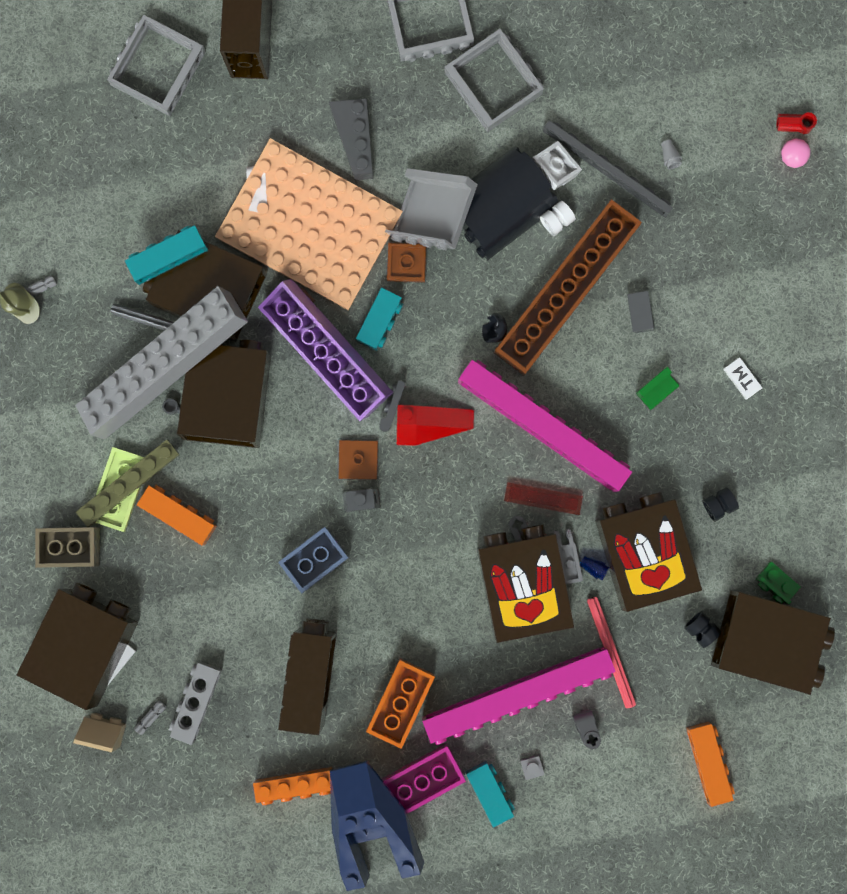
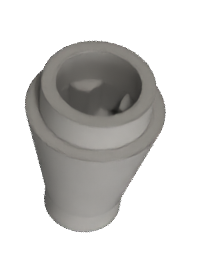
(671, 156)

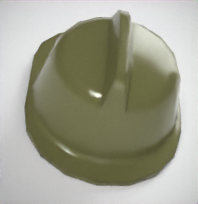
(20, 303)

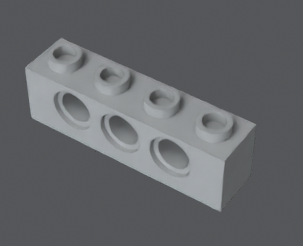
(179, 729)

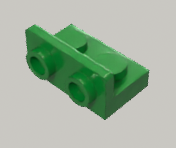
(777, 583)

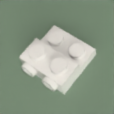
(557, 165)

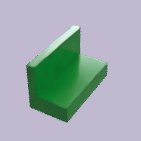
(657, 389)

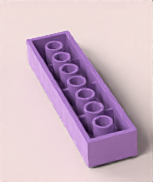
(325, 349)

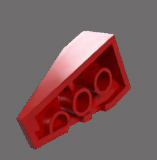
(426, 423)

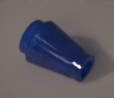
(594, 567)

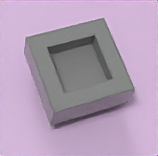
(532, 767)

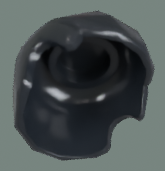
(495, 329)

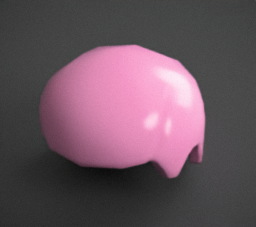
(795, 153)

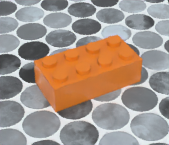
(400, 703)

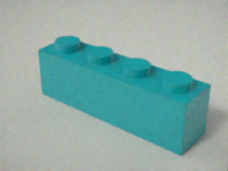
(166, 254)

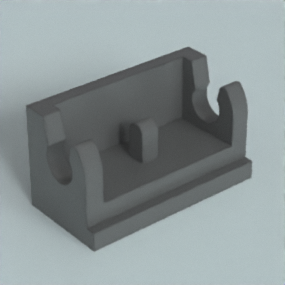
(640, 312)

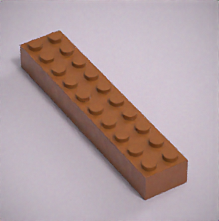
(567, 287)

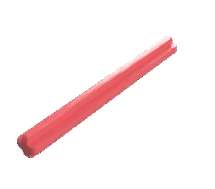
(608, 643)

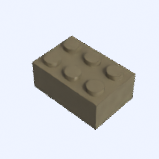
(67, 547)

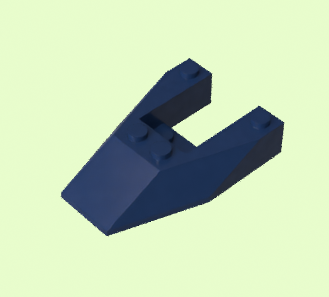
(364, 812)

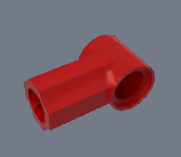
(794, 122)

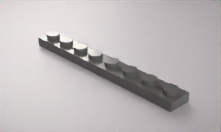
(602, 164)

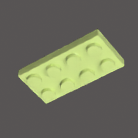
(117, 465)

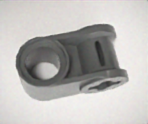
(587, 726)

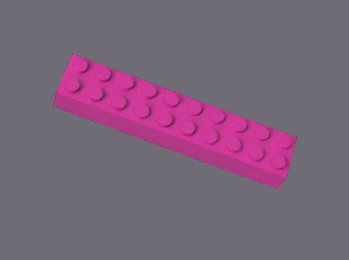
(544, 426)
(518, 694)

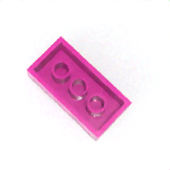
(425, 778)

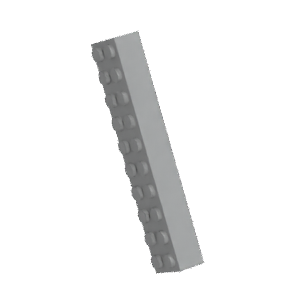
(161, 363)

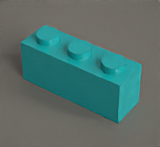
(380, 319)
(490, 793)

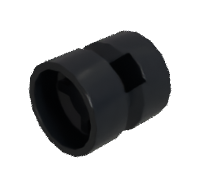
(722, 503)
(703, 630)

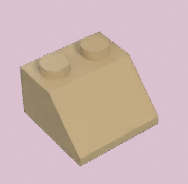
(100, 732)

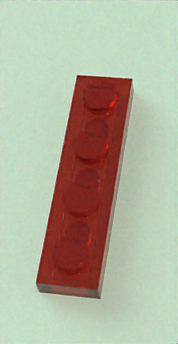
(543, 498)

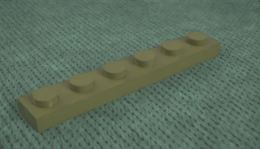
(127, 483)

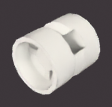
(559, 216)

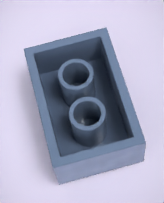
(313, 560)

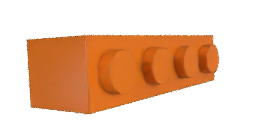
(177, 515)
(710, 764)

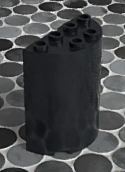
(506, 202)

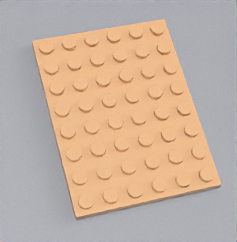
(315, 226)

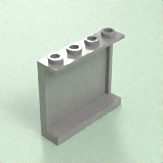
(434, 209)

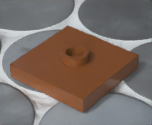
(406, 262)
(358, 459)

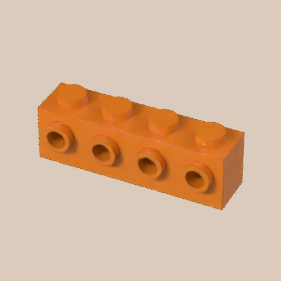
(292, 785)

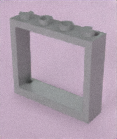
(428, 50)
(515, 56)
(183, 78)

